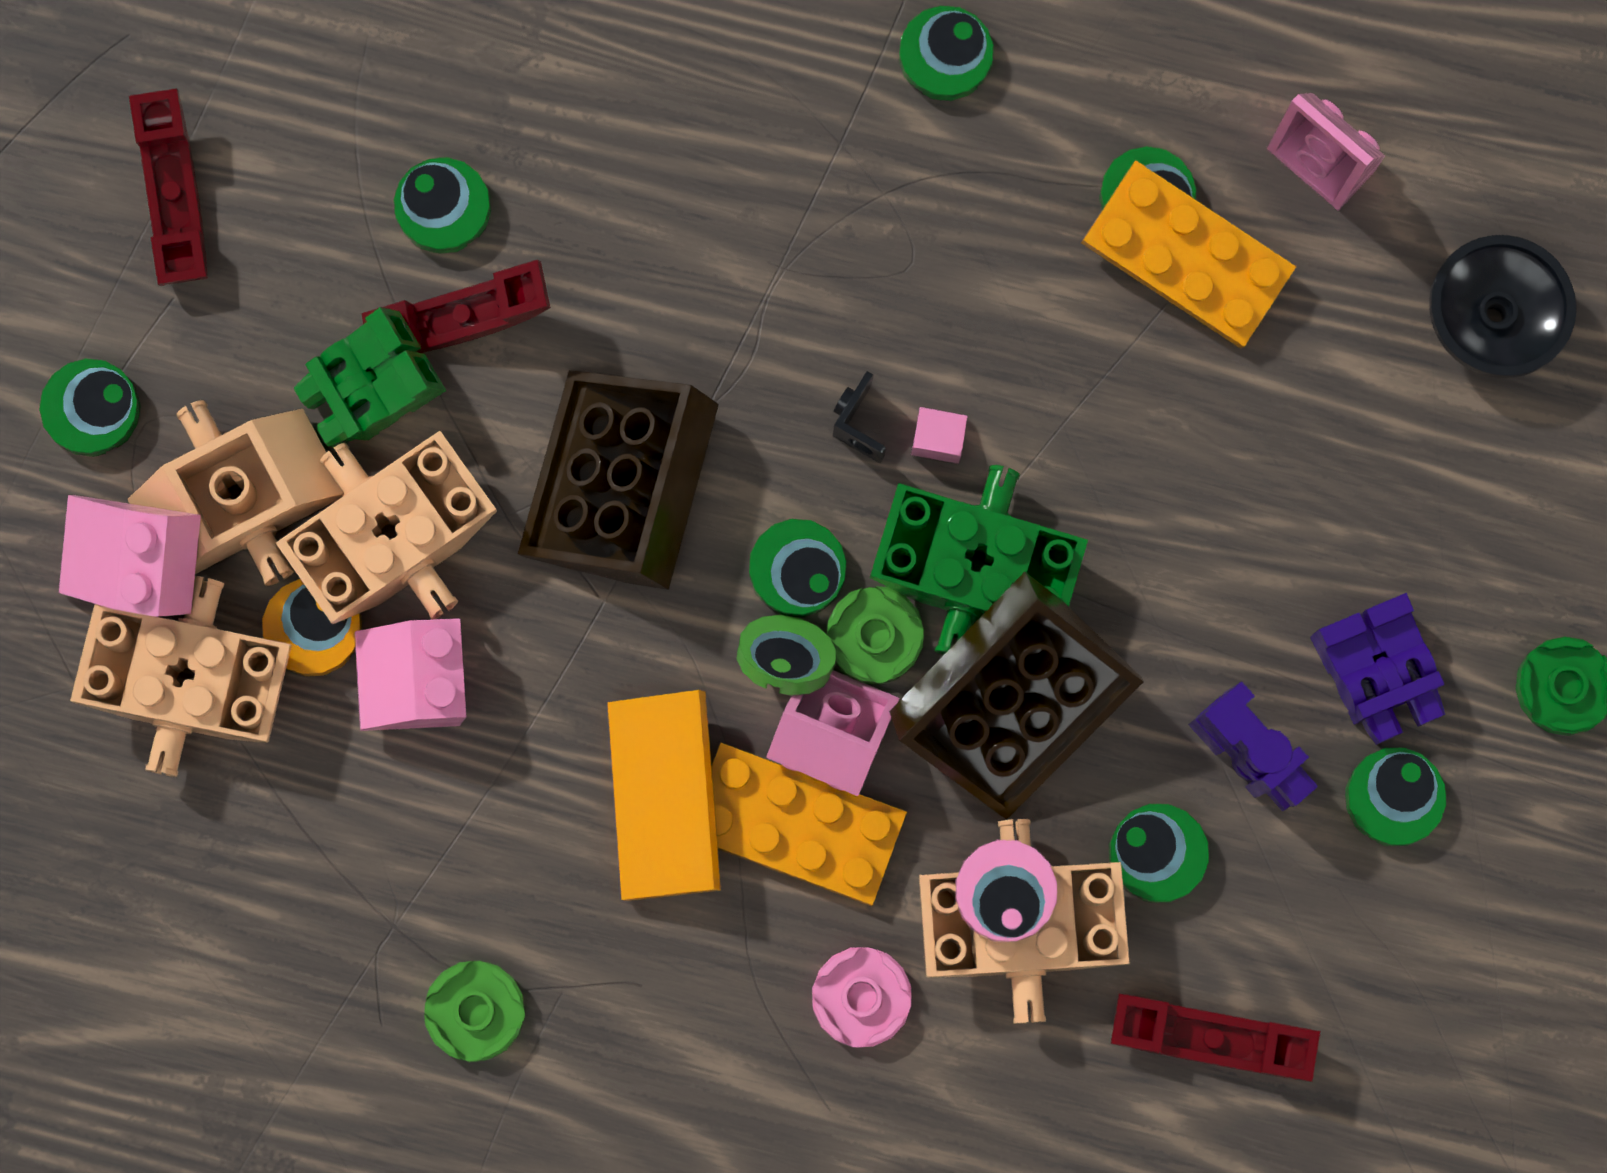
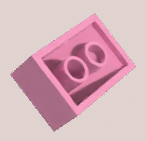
(1325, 149)
(129, 556)

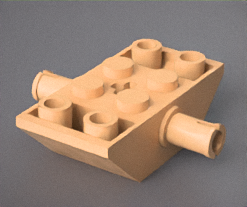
(268, 458)
(435, 514)
(134, 667)
(1081, 933)

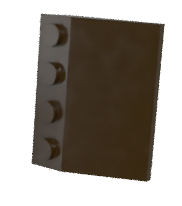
(619, 477)
(1014, 697)

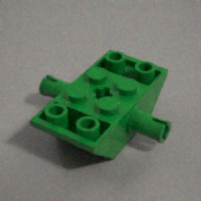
(933, 534)

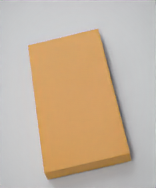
(663, 795)

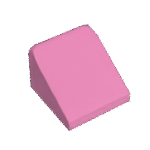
(939, 435)

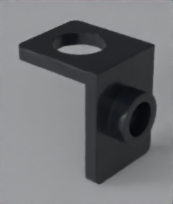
(846, 409)

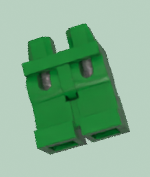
(369, 379)

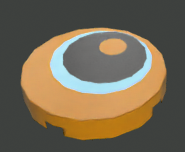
(315, 642)

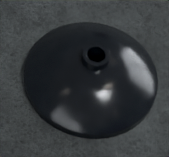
(1521, 284)

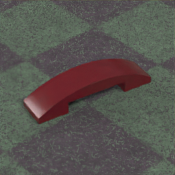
(170, 187)
(476, 310)
(1215, 1038)

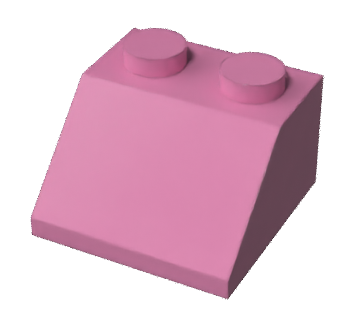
(410, 675)
(833, 732)

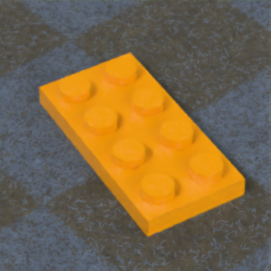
(1188, 254)
(802, 825)

